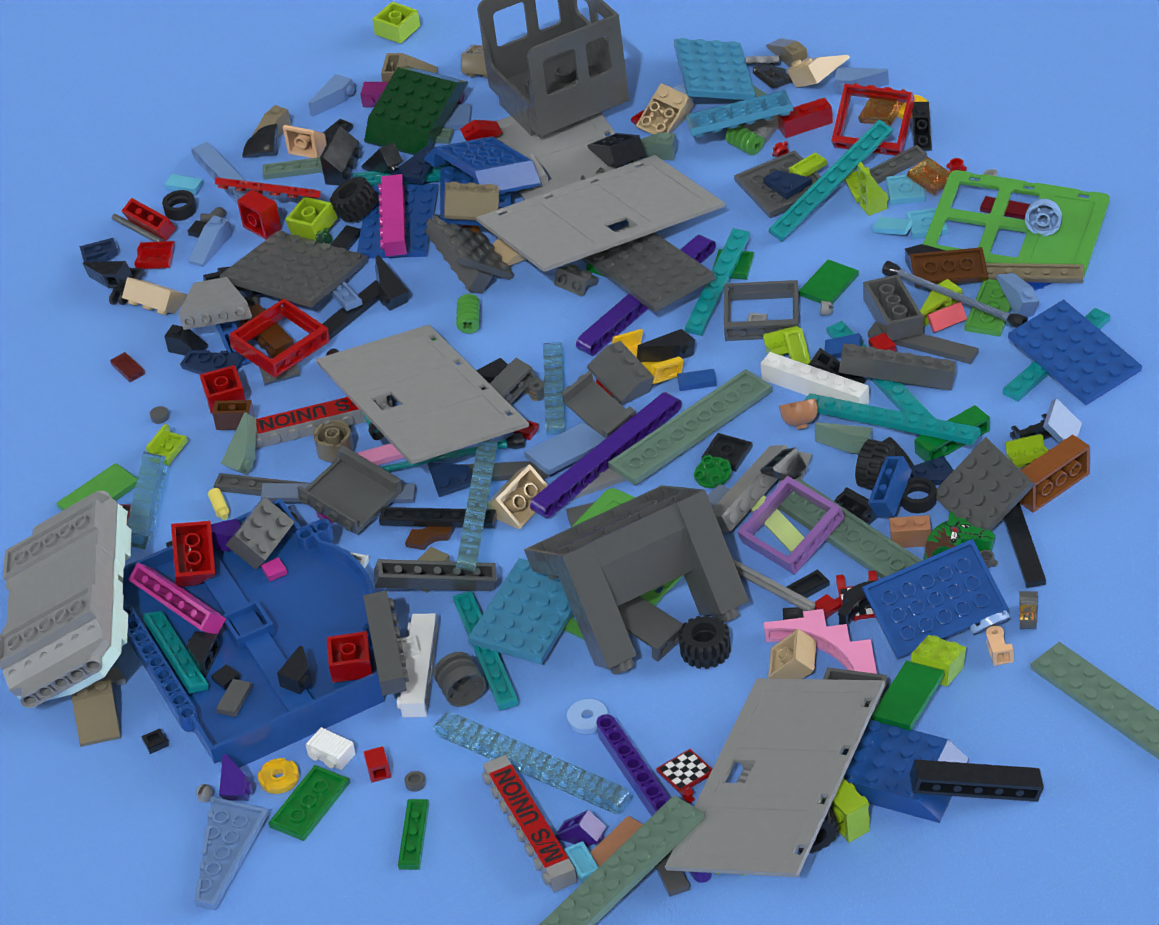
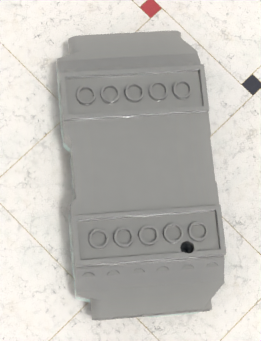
(66, 601)

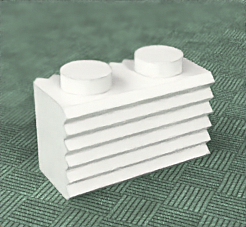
(330, 749)

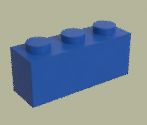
(890, 486)

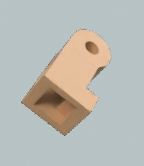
(999, 651)

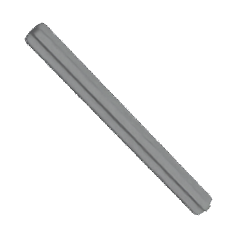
(774, 587)

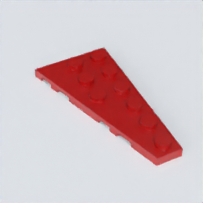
(275, 190)

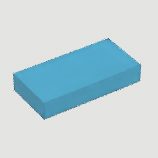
(179, 182)
(892, 225)
(581, 860)

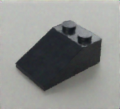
(618, 149)

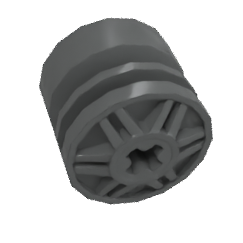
(459, 679)

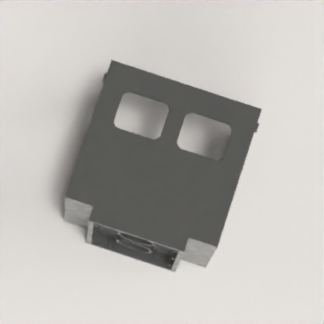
(556, 71)

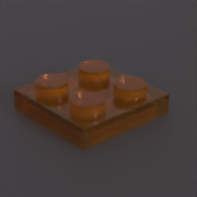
(879, 109)
(929, 175)

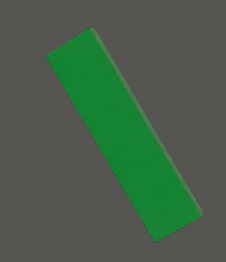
(413, 834)

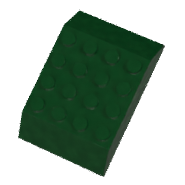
(413, 109)

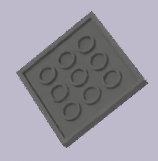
(767, 199)
(469, 248)
(984, 487)

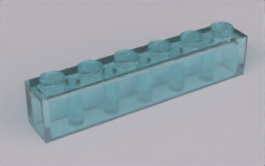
(145, 499)

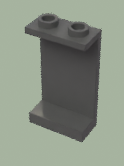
(596, 405)
(650, 626)

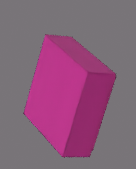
(274, 569)

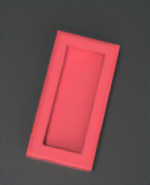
(946, 316)

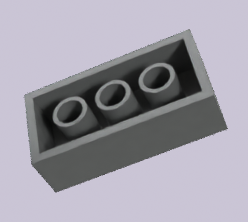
(893, 307)

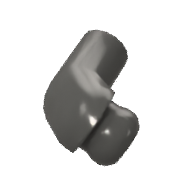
(219, 211)

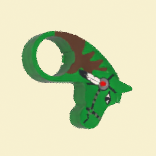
(954, 533)

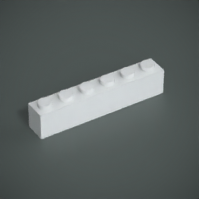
(808, 379)
(419, 667)

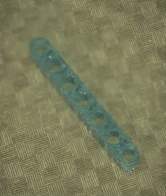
(554, 388)

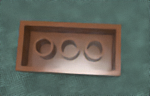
(1056, 472)

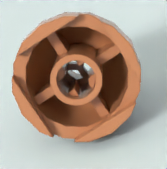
(799, 413)

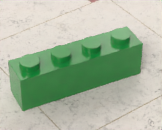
(931, 447)

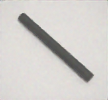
(136, 228)

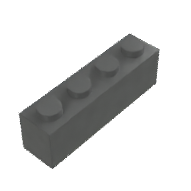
(513, 380)

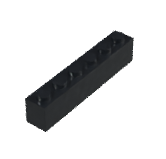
(976, 780)

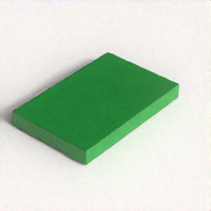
(828, 282)

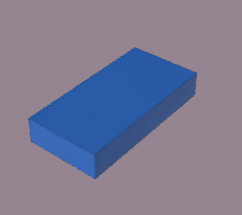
(835, 345)
(696, 379)

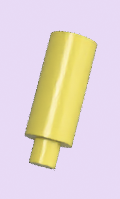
(218, 503)

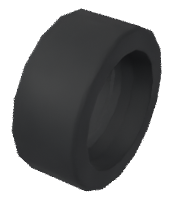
(177, 197)
(919, 505)

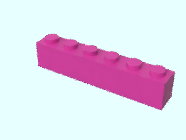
(393, 215)
(177, 599)

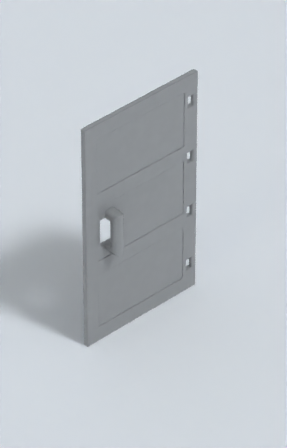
(560, 152)
(578, 214)
(438, 398)
(791, 759)

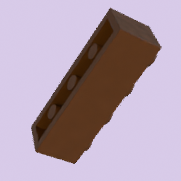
(272, 339)

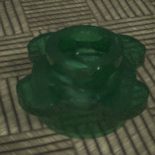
(324, 236)

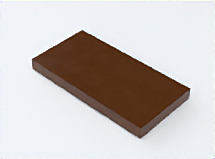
(954, 265)

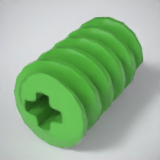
(745, 140)
(468, 313)

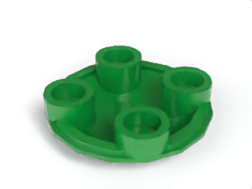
(712, 471)

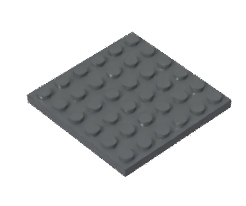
(294, 268)

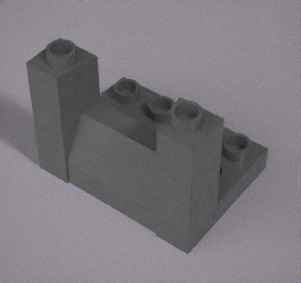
(633, 552)

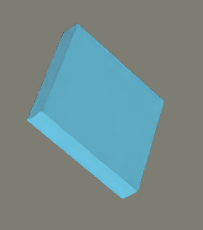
(904, 190)
(921, 222)

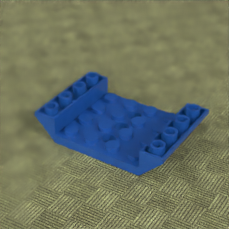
(488, 163)

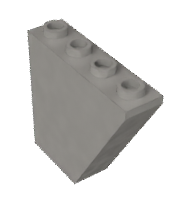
(212, 304)

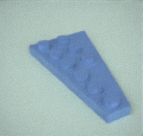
(226, 842)

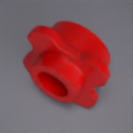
(780, 149)
(956, 164)

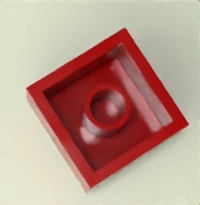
(259, 214)
(222, 386)
(349, 656)

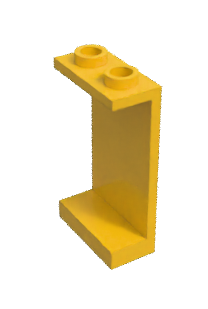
(659, 369)

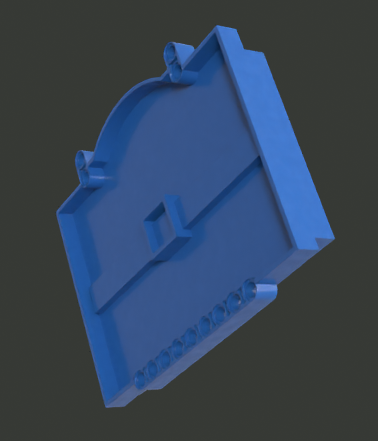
(259, 635)

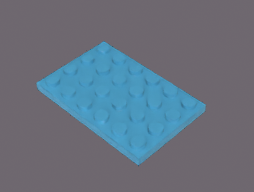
(713, 69)
(739, 112)
(524, 615)

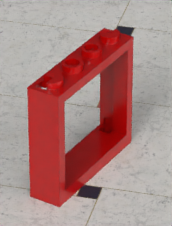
(873, 92)
(317, 338)

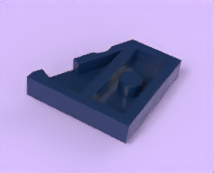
(786, 183)

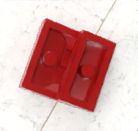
(154, 254)

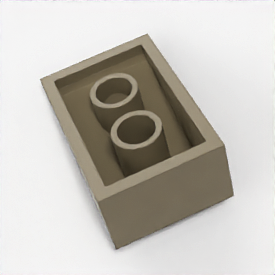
(473, 61)
(96, 713)

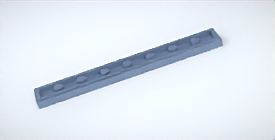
(289, 493)

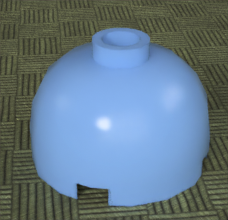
(1043, 217)

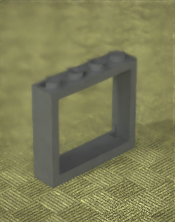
(758, 290)

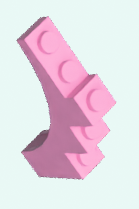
(830, 639)

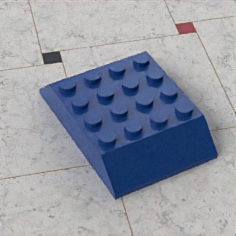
(884, 764)

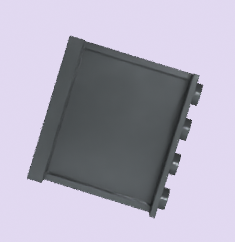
(351, 491)

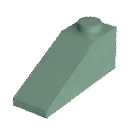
(660, 144)
(842, 437)
(242, 447)

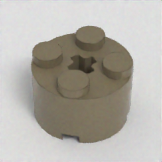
(330, 438)

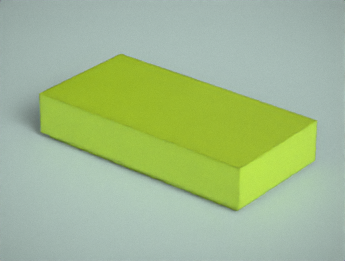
(808, 165)
(797, 346)

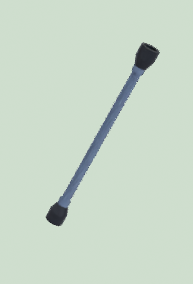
(1013, 319)

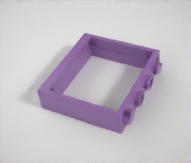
(809, 544)

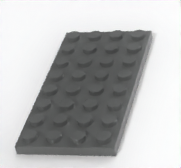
(651, 270)

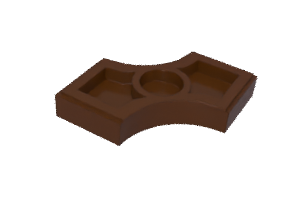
(424, 537)

